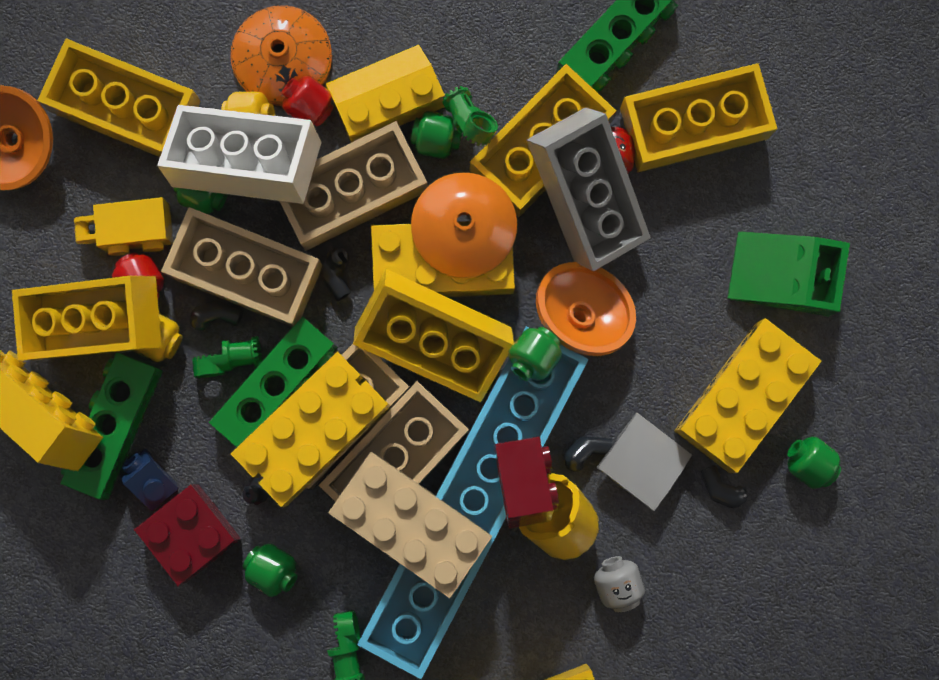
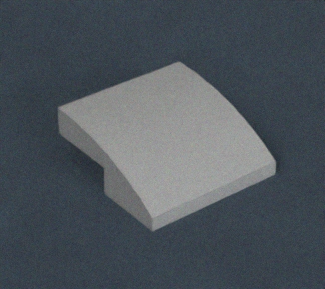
(644, 461)

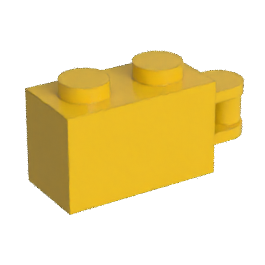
(127, 226)

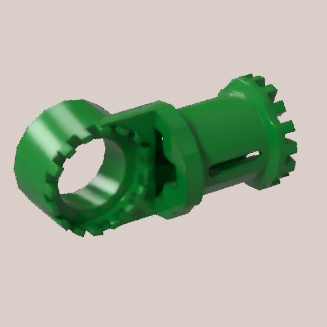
(469, 118)
(232, 356)
(345, 655)

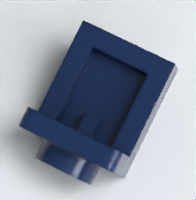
(147, 479)

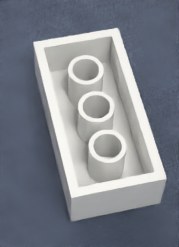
(240, 153)

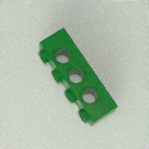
(616, 51)
(302, 337)
(128, 415)

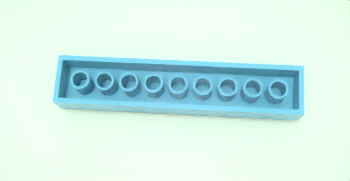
(414, 613)

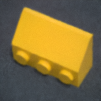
(386, 93)

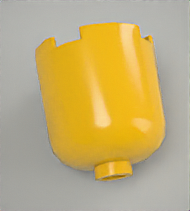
(572, 525)

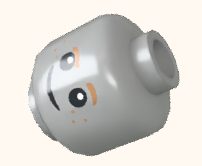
(619, 584)

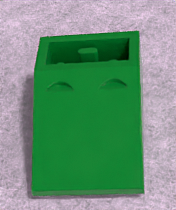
(789, 272)

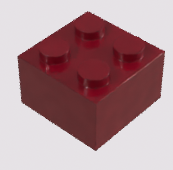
(524, 482)
(187, 534)

